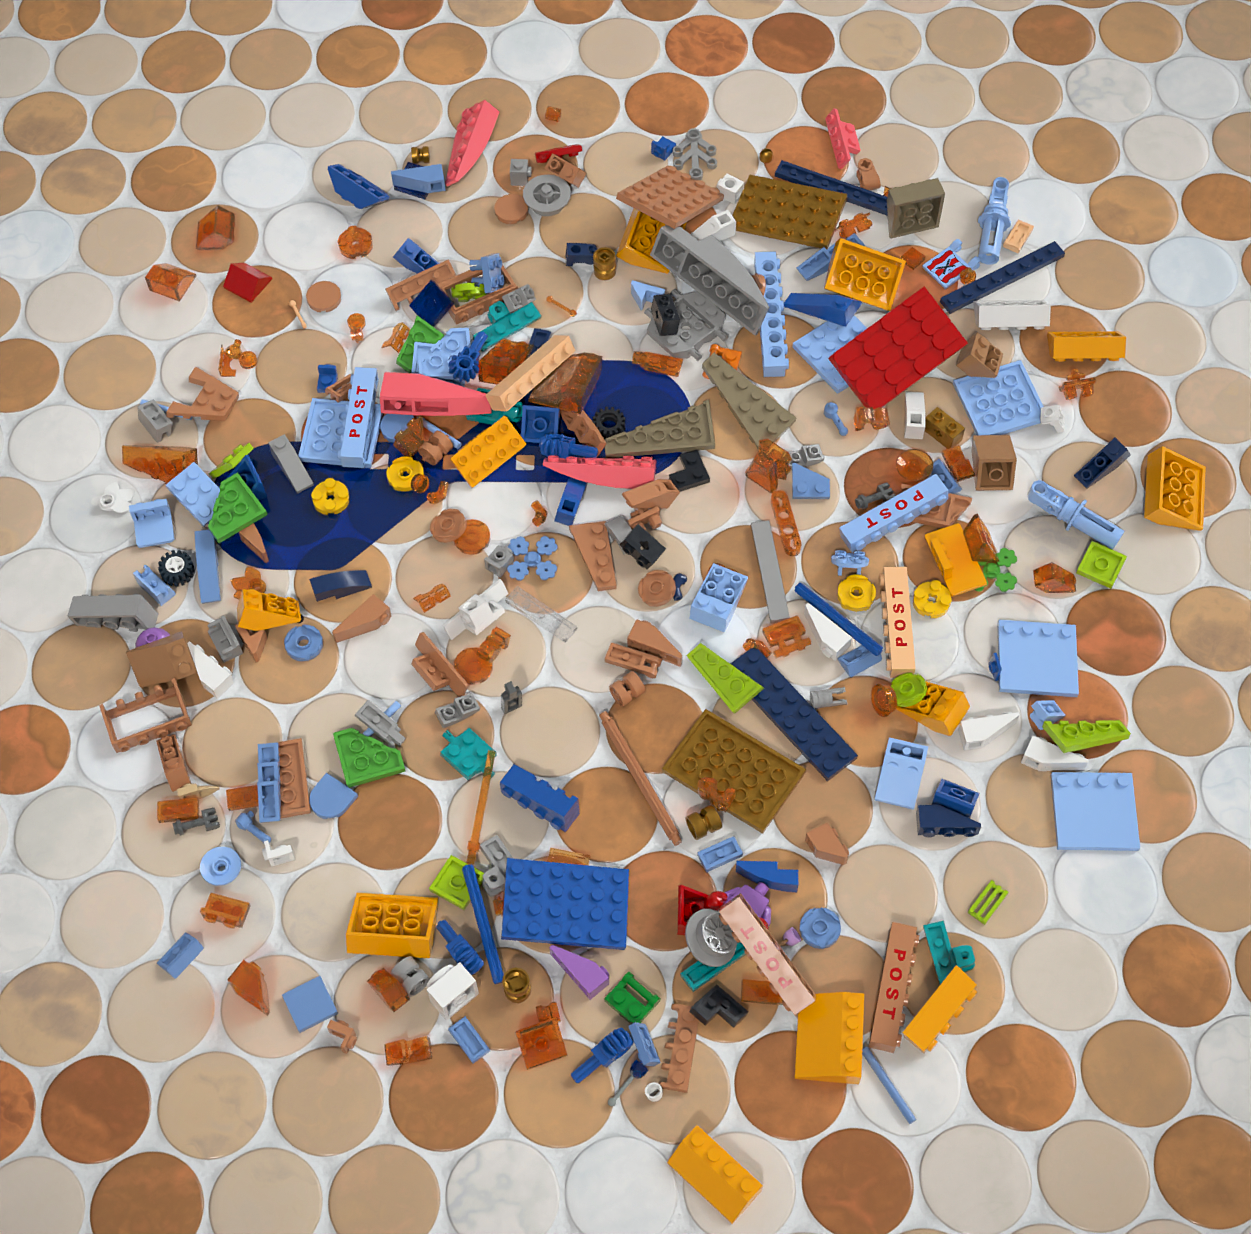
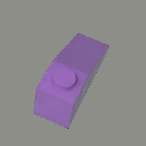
(582, 971)

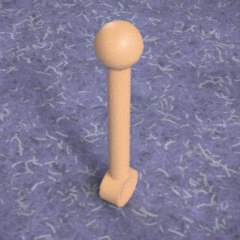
(292, 303)

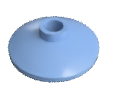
(217, 858)

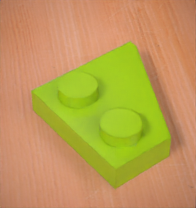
(231, 460)

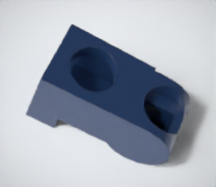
(579, 253)

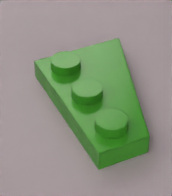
(422, 333)

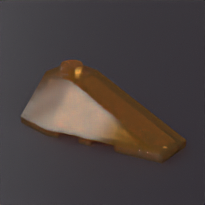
(159, 461)

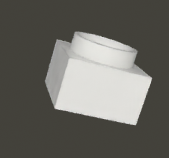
(451, 989)

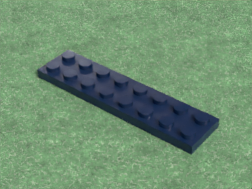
(795, 716)

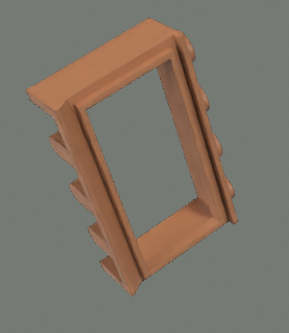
(480, 305)
(147, 735)

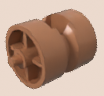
(437, 445)

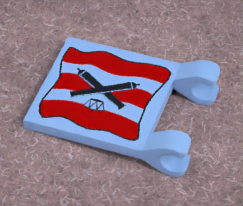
(948, 265)

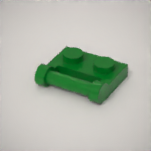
(628, 1005)

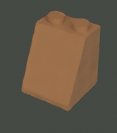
(993, 462)

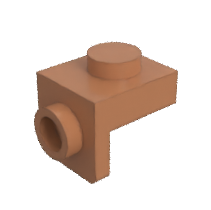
(342, 1030)

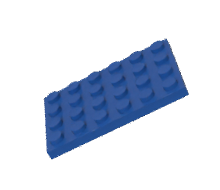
(565, 904)

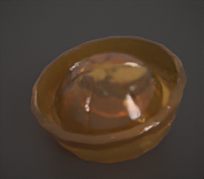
(883, 699)

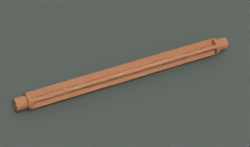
(640, 778)

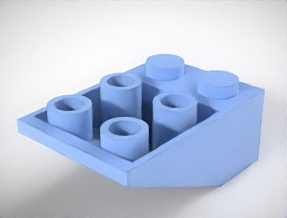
(718, 597)
(901, 773)

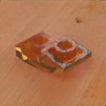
(957, 464)
(409, 1051)

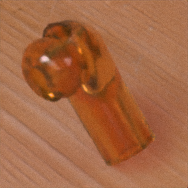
(440, 495)
(757, 644)

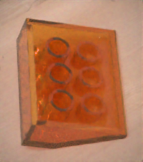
(569, 383)

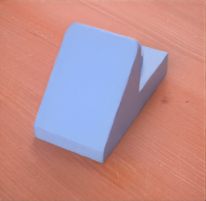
(644, 292)
(1046, 711)

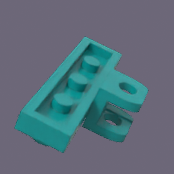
(507, 324)
(943, 955)
(699, 974)

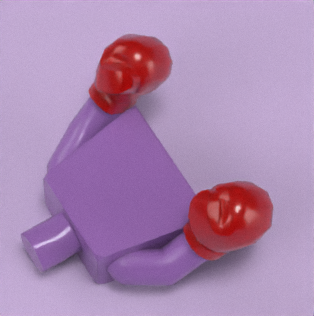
(754, 897)

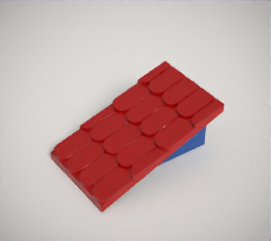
(898, 350)

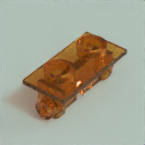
(860, 222)

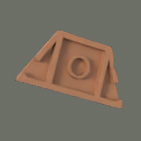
(945, 514)

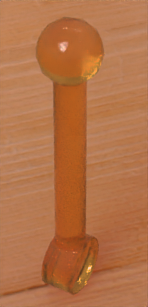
(572, 312)

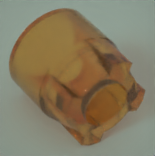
(553, 114)

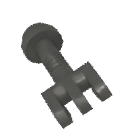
(882, 493)
(205, 820)

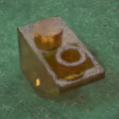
(411, 439)
(1054, 579)
(388, 989)

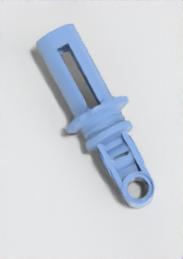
(994, 219)
(1074, 514)

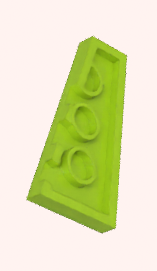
(1085, 734)

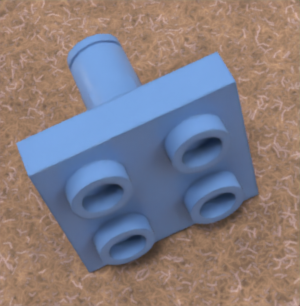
(491, 269)

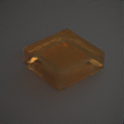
(913, 258)

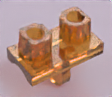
(1069, 388)

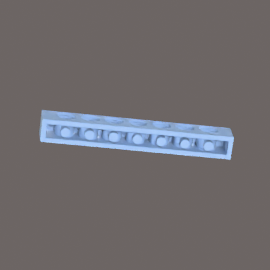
(771, 331)

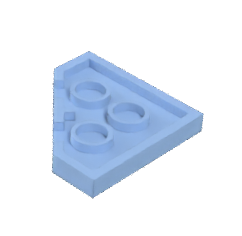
(436, 361)

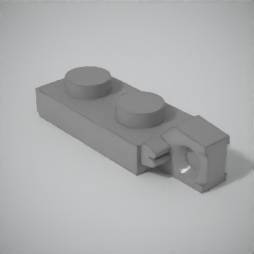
(380, 723)

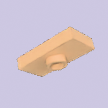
(1018, 236)

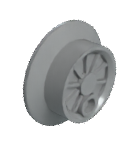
(546, 194)
(709, 938)

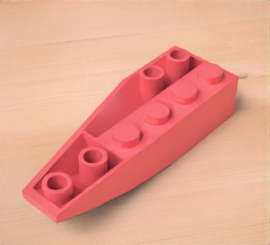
(470, 139)
(429, 396)
(608, 472)

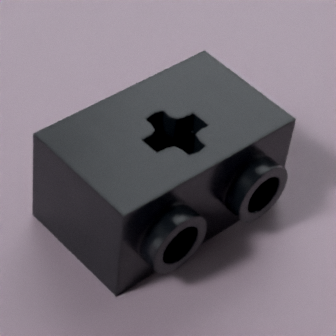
(665, 314)
(651, 547)

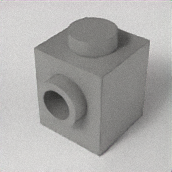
(519, 172)

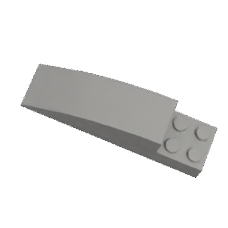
(713, 273)

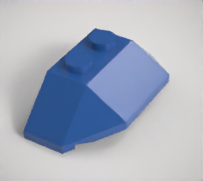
(355, 188)

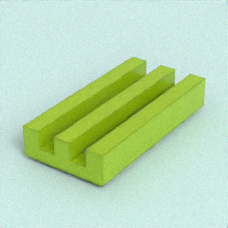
(997, 889)

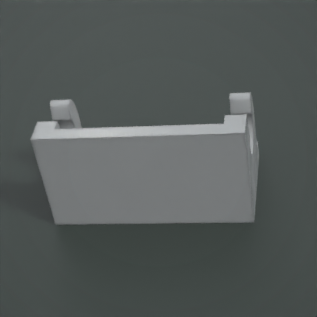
(154, 420)
(224, 639)

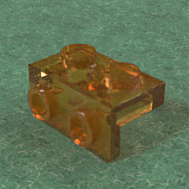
(225, 910)

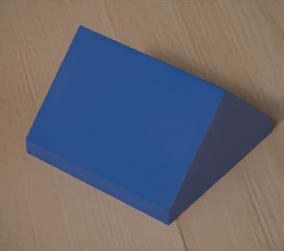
(538, 422)
(250, 476)
(955, 798)

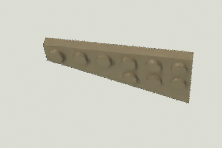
(749, 404)
(668, 434)

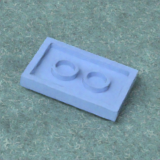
(195, 492)

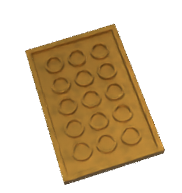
(788, 211)
(738, 762)

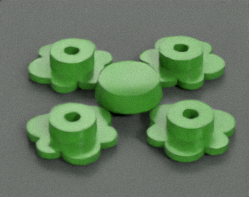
(991, 570)

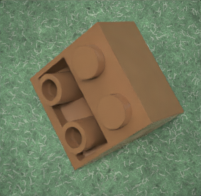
(980, 358)

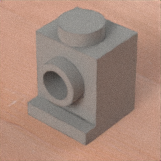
(499, 560)

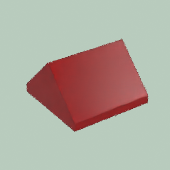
(245, 281)
(688, 903)

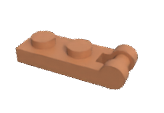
(633, 660)

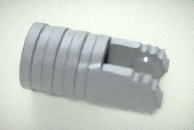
(824, 698)

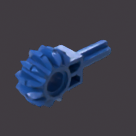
(468, 358)
(564, 447)
(460, 948)
(605, 1053)

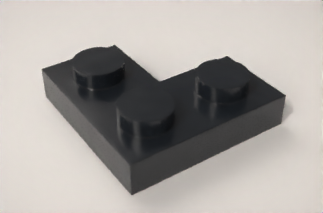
(694, 473)
(719, 1003)

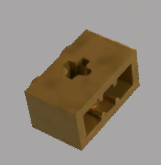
(943, 428)

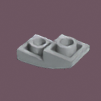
(519, 298)
(807, 455)
(618, 529)
(457, 711)

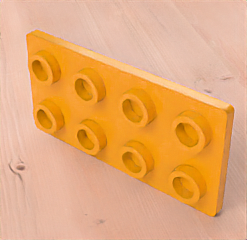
(487, 451)
(954, 560)

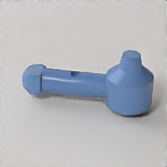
(830, 412)
(244, 822)

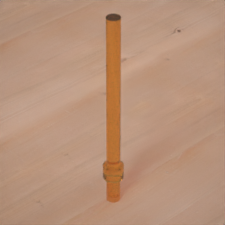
(473, 845)

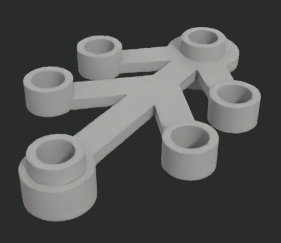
(694, 138)

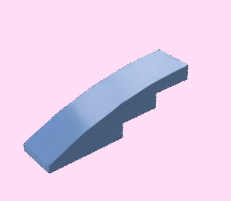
(819, 262)
(207, 566)
(269, 782)

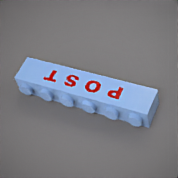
(359, 417)
(894, 513)

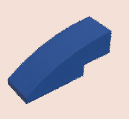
(769, 874)

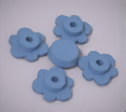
(532, 559)

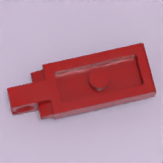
(571, 150)

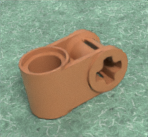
(867, 175)

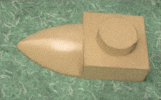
(194, 791)

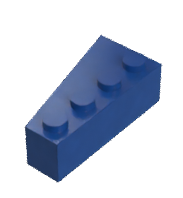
(540, 798)

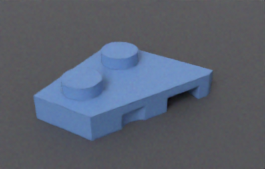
(809, 484)

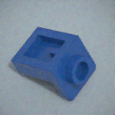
(662, 148)
(327, 376)

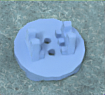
(849, 560)

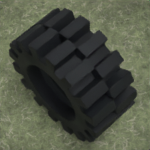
(609, 415)

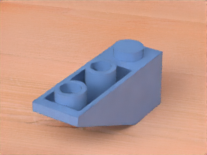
(423, 179)

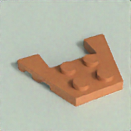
(212, 403)

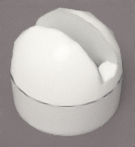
(651, 1089)

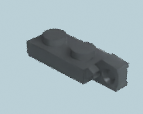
(511, 698)

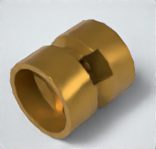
(604, 263)
(703, 822)
(516, 985)

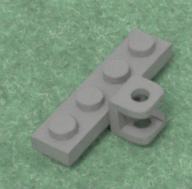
(496, 855)

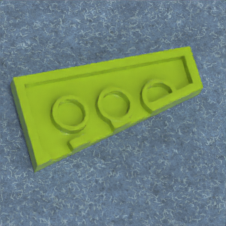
(728, 682)

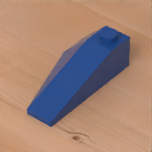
(831, 308)

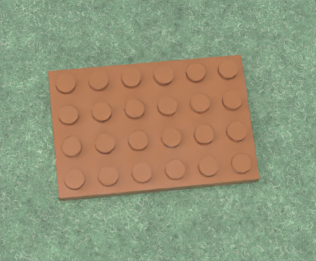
(670, 196)

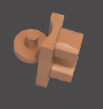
(643, 516)

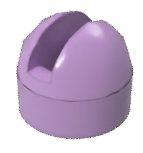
(792, 937)

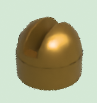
(766, 155)

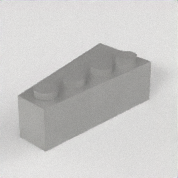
(112, 612)

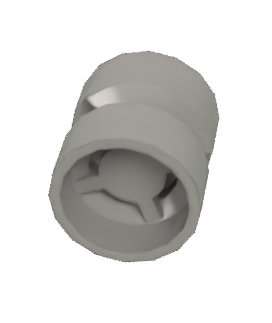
(412, 979)

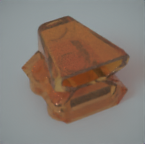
(769, 465)

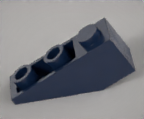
(1103, 463)
(939, 820)

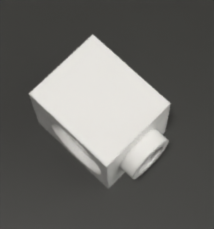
(731, 188)
(475, 611)

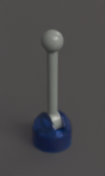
(637, 1071)

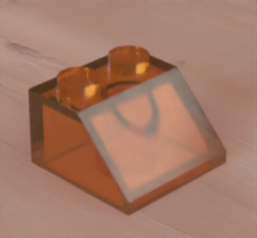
(216, 230)
(169, 280)
(250, 985)

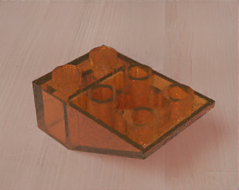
(502, 360)

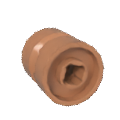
(629, 687)

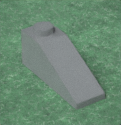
(290, 463)

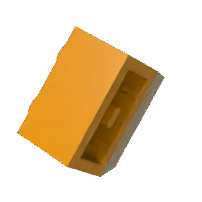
(265, 611)
(939, 709)

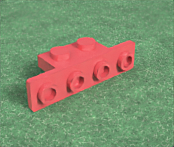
(842, 138)

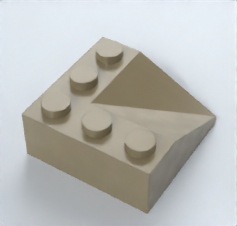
(914, 207)

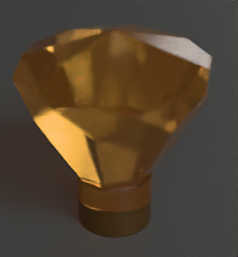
(234, 350)

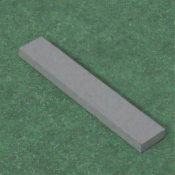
(769, 571)

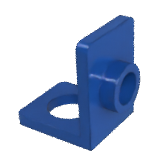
(995, 667)

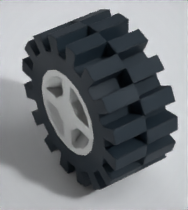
(171, 563)

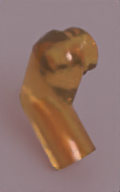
(540, 515)

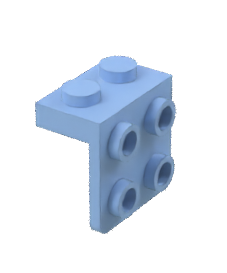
(152, 523)

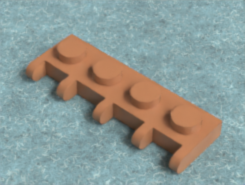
(416, 283)
(681, 1049)

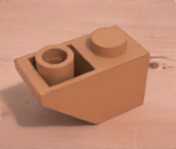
(565, 170)
(825, 844)

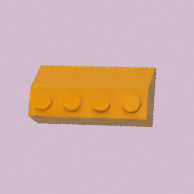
(1086, 344)
(940, 1009)
(715, 1174)

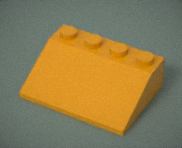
(639, 241)
(864, 274)
(1174, 490)
(392, 925)
(831, 1038)

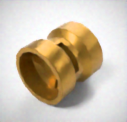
(424, 154)

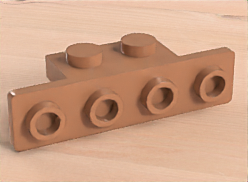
(436, 668)

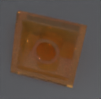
(980, 541)
(541, 1043)

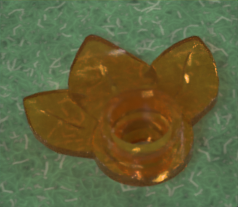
(250, 581)

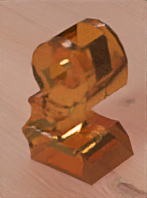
(876, 417)
(492, 645)
(708, 790)

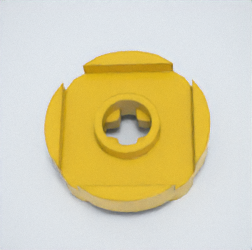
(399, 466)
(327, 488)
(932, 589)
(856, 603)

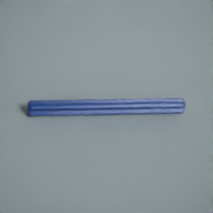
(837, 618)
(483, 923)

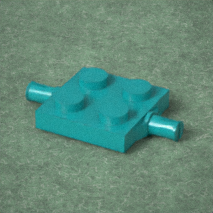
(466, 753)

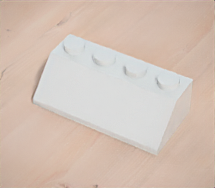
(1012, 314)

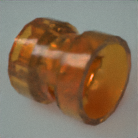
(548, 1012)

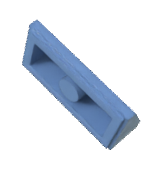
(946, 477)
(858, 660)
(180, 955)

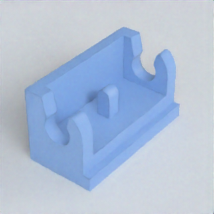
(154, 585)

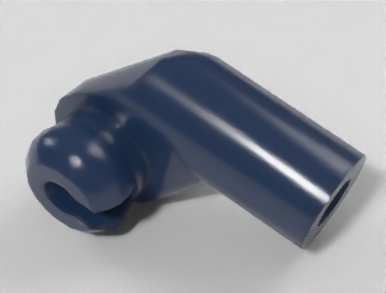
(679, 579)

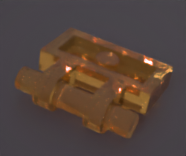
(784, 631)

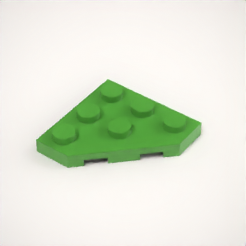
(234, 509)
(366, 758)

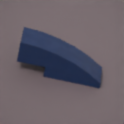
(340, 584)

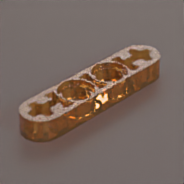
(786, 523)

